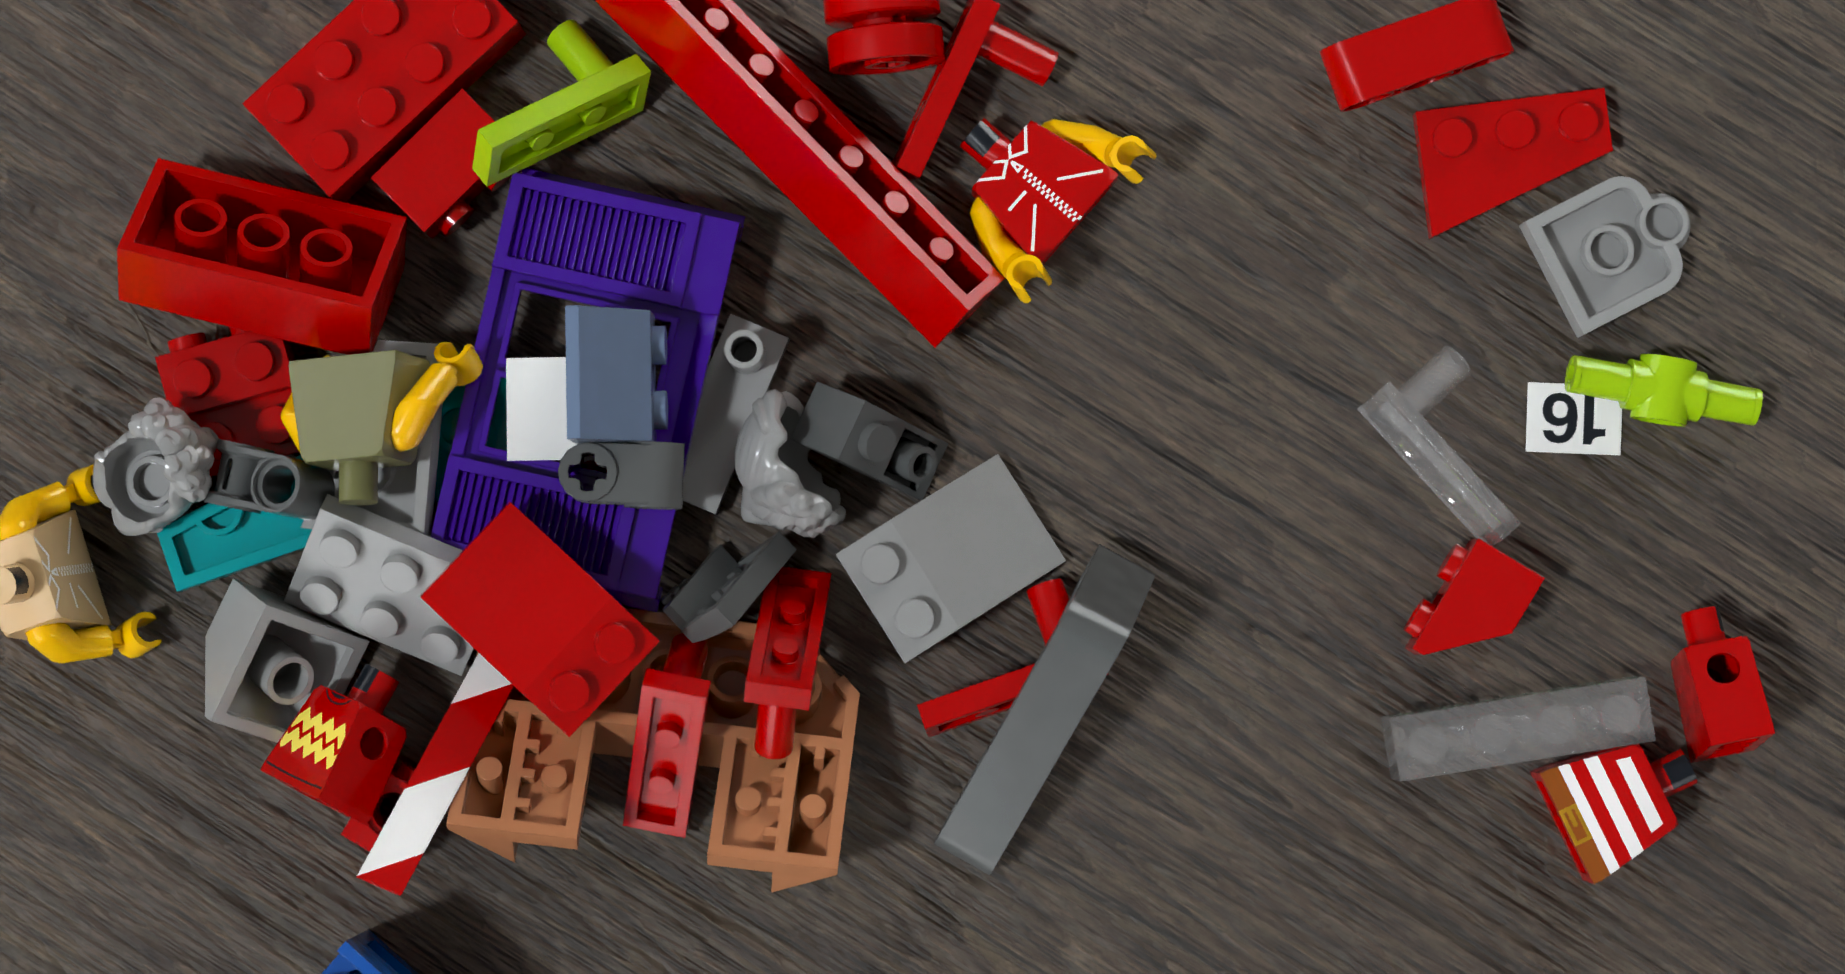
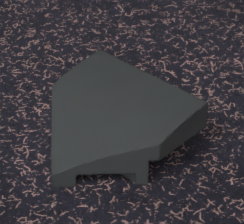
(724, 588)

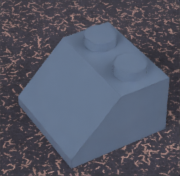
(613, 375)

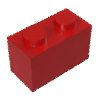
(434, 171)

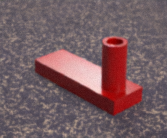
(972, 36)
(785, 655)
(998, 693)
(668, 741)

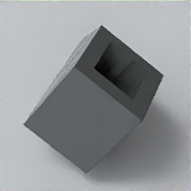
(869, 440)

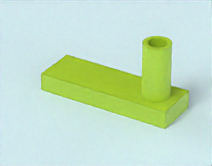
(599, 99)

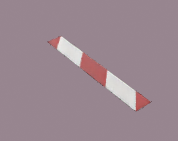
(436, 778)

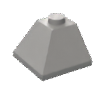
(269, 660)

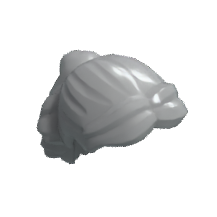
(154, 469)
(776, 473)

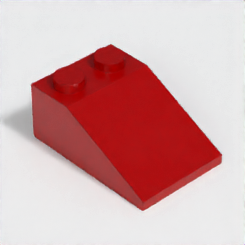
(539, 619)

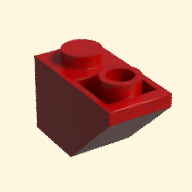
(1478, 601)

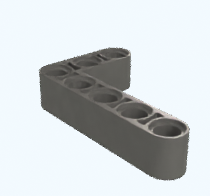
(1046, 709)

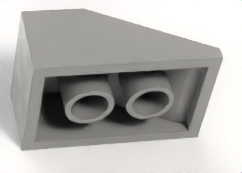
(950, 558)

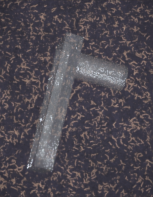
(1401, 422)

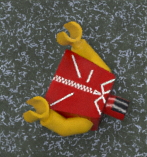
(1041, 189)

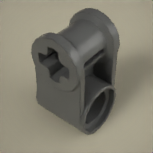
(637, 474)
(262, 481)

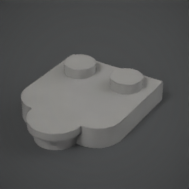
(1609, 250)

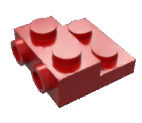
(232, 387)

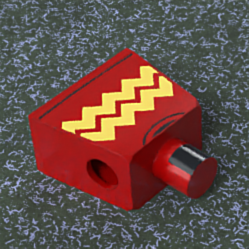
(341, 746)

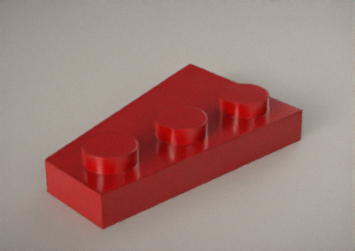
(1501, 149)

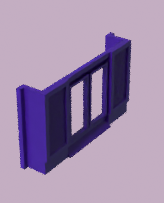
(598, 251)

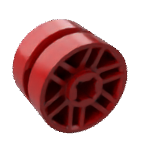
(883, 36)

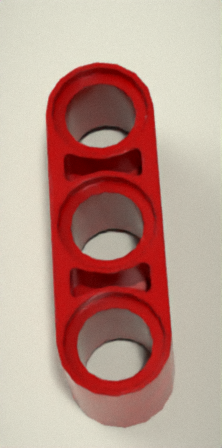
(1415, 52)

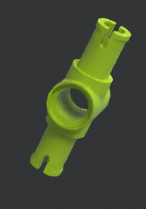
(1663, 390)

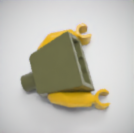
(370, 410)

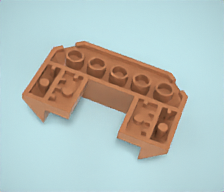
(766, 811)

